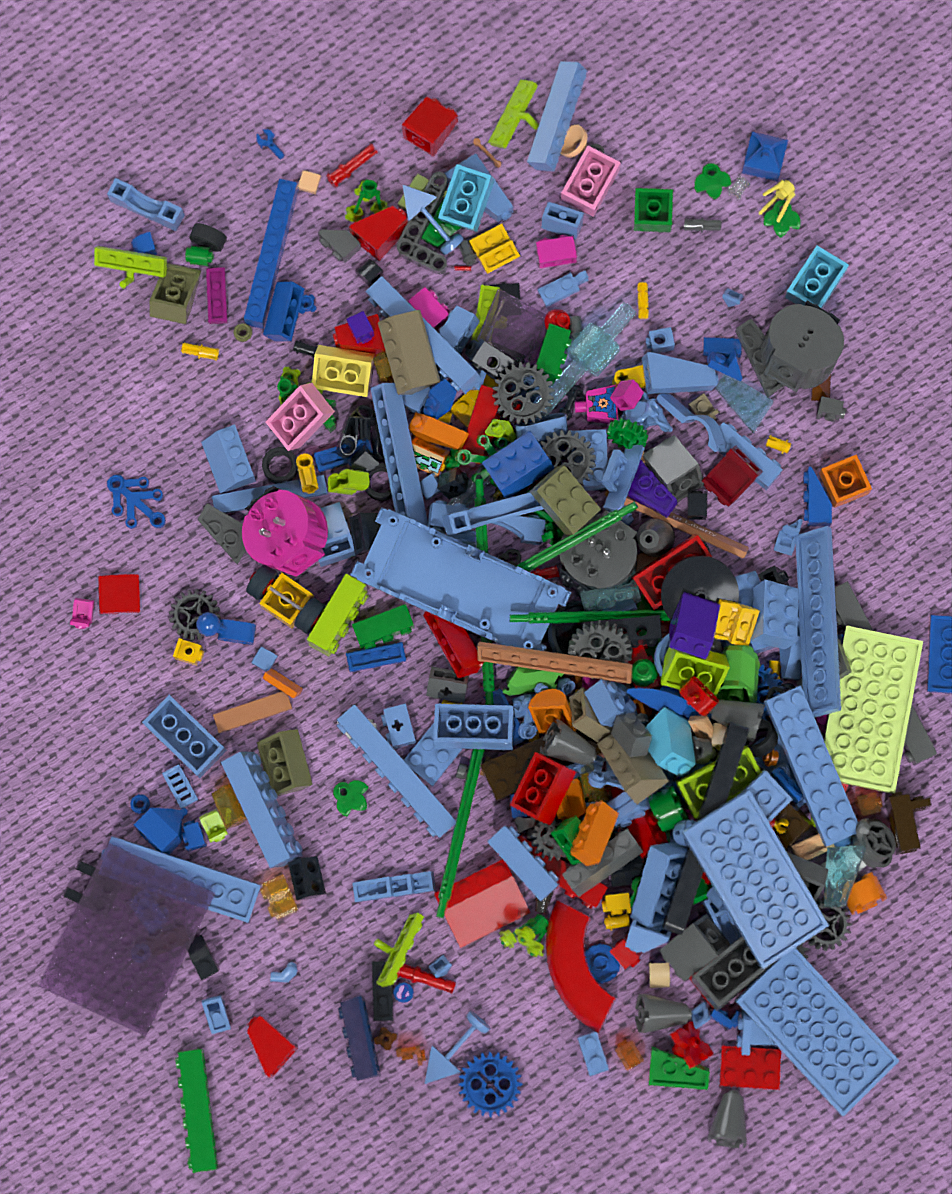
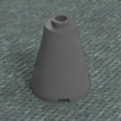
(662, 536)
(740, 713)
(567, 745)
(659, 1013)
(729, 1122)

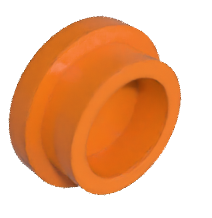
(771, 758)

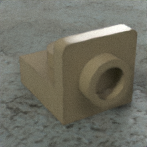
(702, 406)

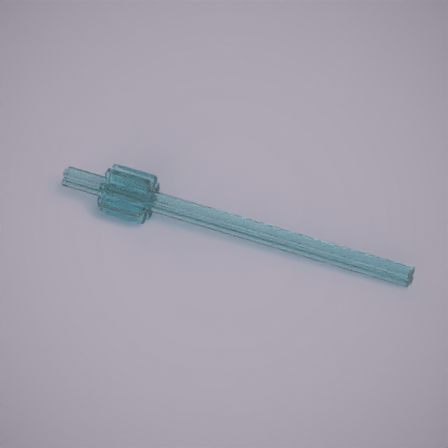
(590, 354)

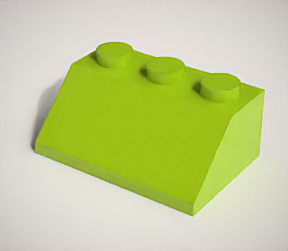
(681, 666)

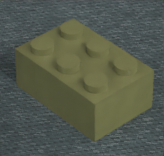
(565, 500)

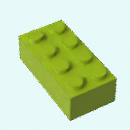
(337, 615)
(695, 784)

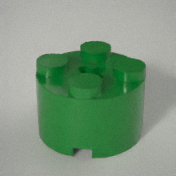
(667, 808)

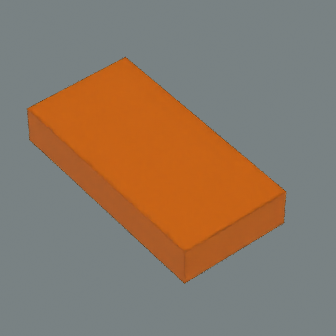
(282, 683)

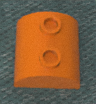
(548, 707)

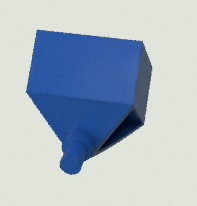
(765, 156)
(162, 828)

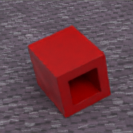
(624, 954)

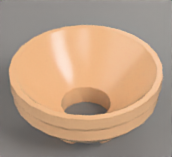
(574, 135)

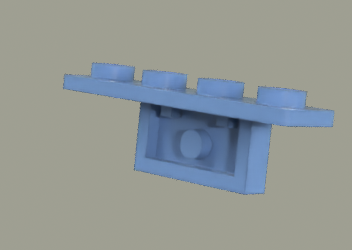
(620, 475)

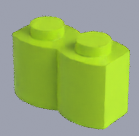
(348, 482)

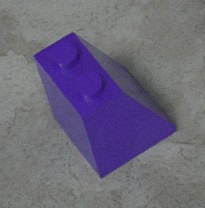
(694, 625)

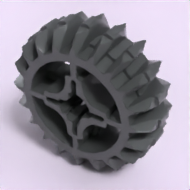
(186, 610)
(830, 930)

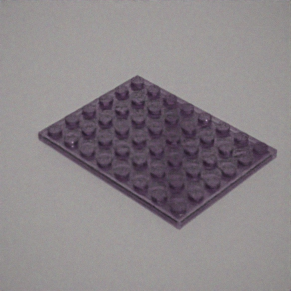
(126, 939)

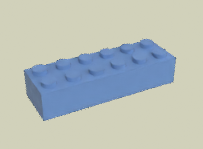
(262, 809)

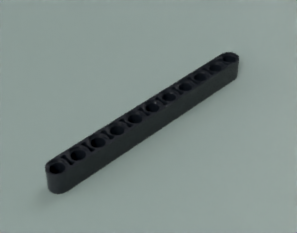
(715, 797)

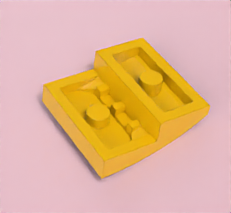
(494, 248)
(735, 622)

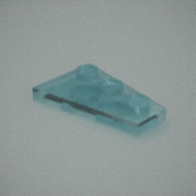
(745, 401)
(610, 598)
(843, 869)

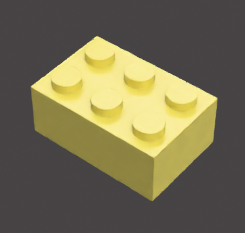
(342, 370)

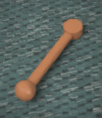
(477, 142)

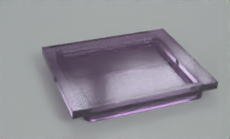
(514, 328)

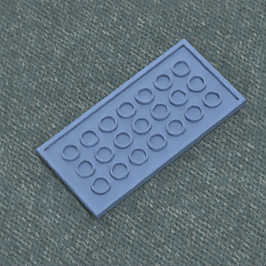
(755, 878)
(817, 1031)

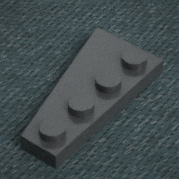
(751, 340)

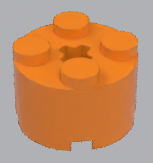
(865, 894)

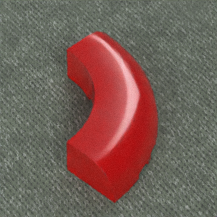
(571, 970)

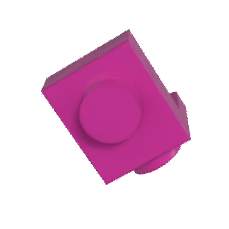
(82, 613)

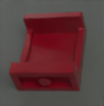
(731, 476)

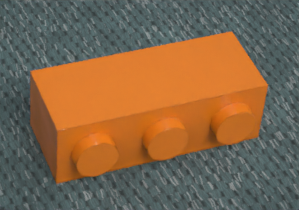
(594, 833)

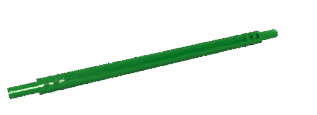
(577, 538)
(482, 544)
(573, 617)
(459, 830)

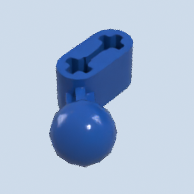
(228, 630)

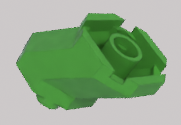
(742, 677)
(525, 680)

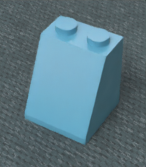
(671, 742)

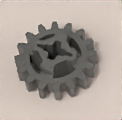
(546, 843)

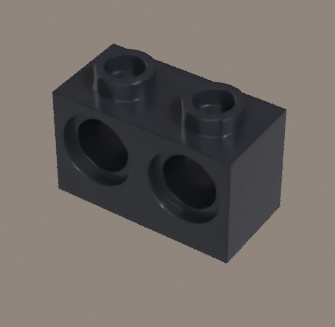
(306, 878)

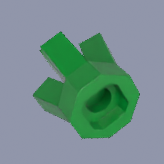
(553, 534)

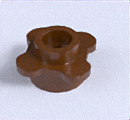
(380, 1039)

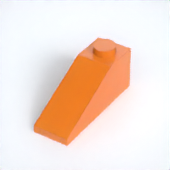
(437, 432)

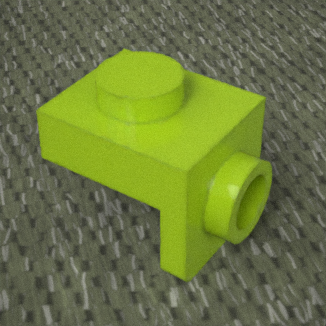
(501, 428)
(213, 826)

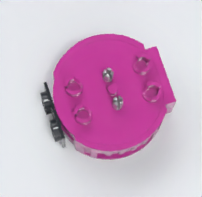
(284, 531)

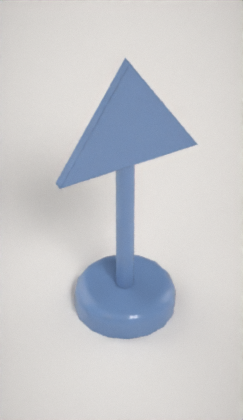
(416, 202)
(440, 1066)

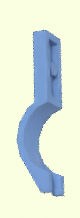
(680, 412)

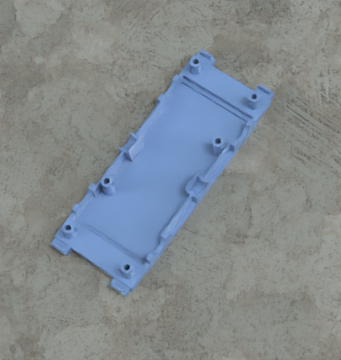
(457, 582)

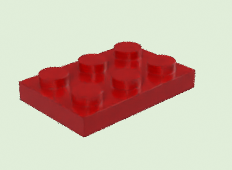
(756, 1070)

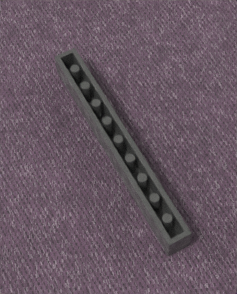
(849, 613)

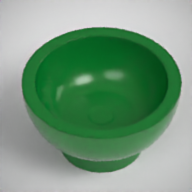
(644, 672)

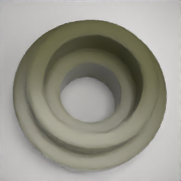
(239, 328)

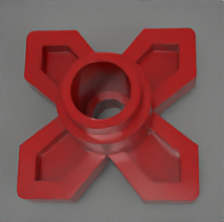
(689, 1045)

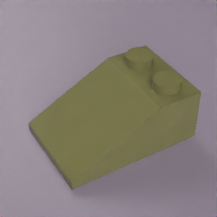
(174, 294)

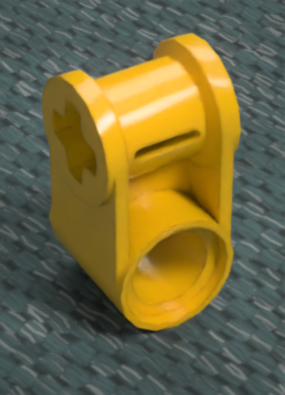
(630, 373)

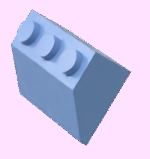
(228, 459)

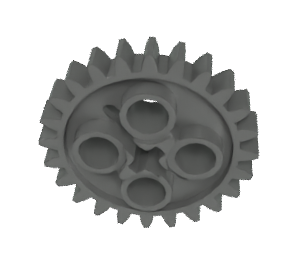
(529, 409)
(578, 470)
(584, 642)

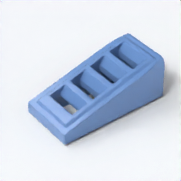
(172, 771)

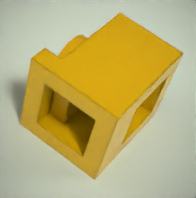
(180, 652)
(616, 904)

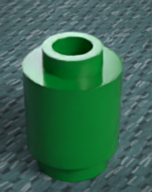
(199, 255)

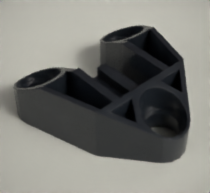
(350, 432)

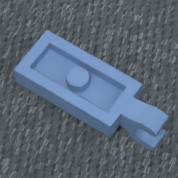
(562, 288)

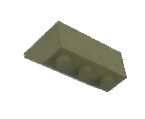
(285, 762)

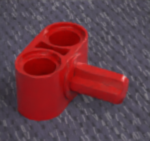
(698, 696)

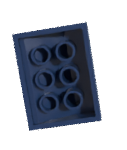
(360, 1039)

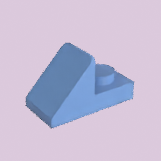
(216, 1014)

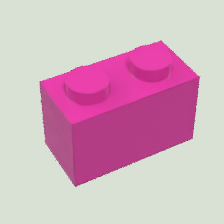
(556, 251)
(430, 308)

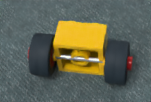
(285, 599)

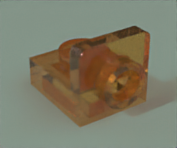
(407, 1053)

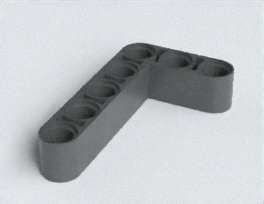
(422, 224)

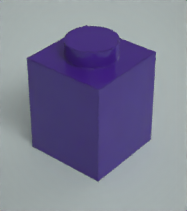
(360, 327)

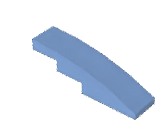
(394, 886)

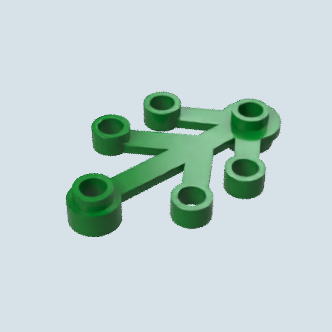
(479, 459)

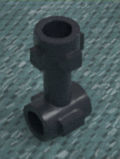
(574, 393)

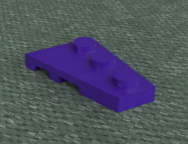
(650, 492)

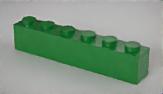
(197, 1111)

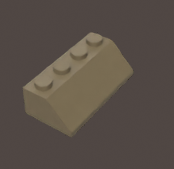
(409, 352)
(637, 775)

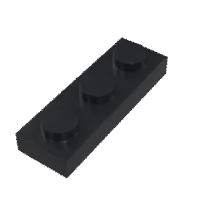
(381, 995)

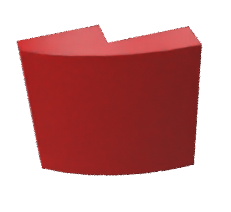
(119, 594)

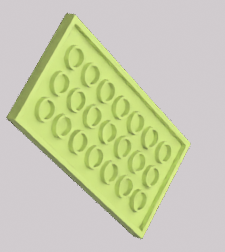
(875, 708)

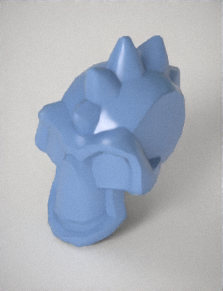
(647, 414)

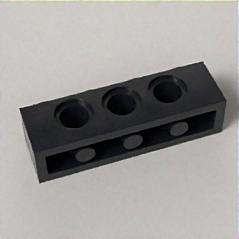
(651, 624)

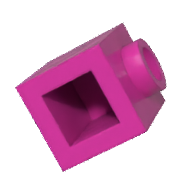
(627, 395)

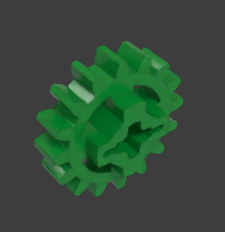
(627, 433)

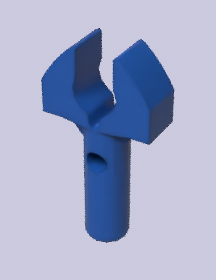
(273, 147)

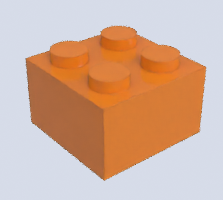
(845, 481)

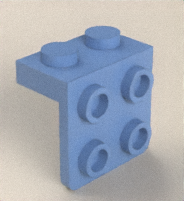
(750, 1034)

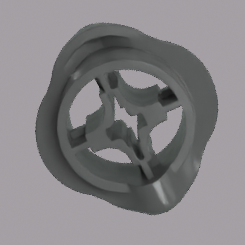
(878, 842)

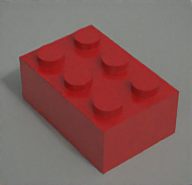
(543, 788)

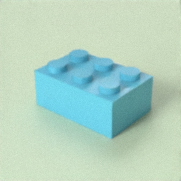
(466, 198)
(817, 278)

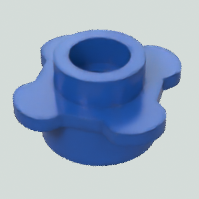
(310, 307)

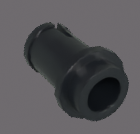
(304, 348)

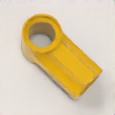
(307, 473)

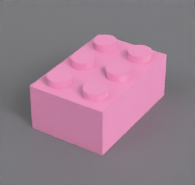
(590, 181)
(300, 416)

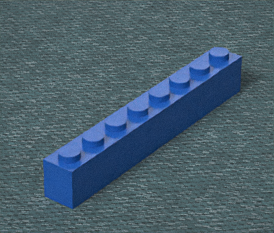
(271, 253)

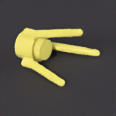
(785, 190)

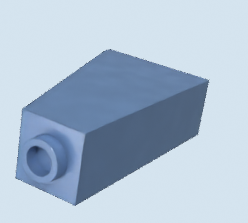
(498, 204)
(676, 375)

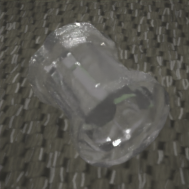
(738, 187)

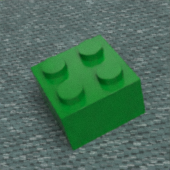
(653, 210)

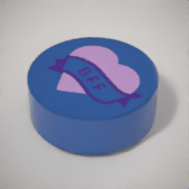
(403, 992)

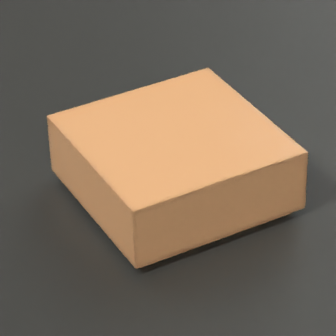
(309, 182)

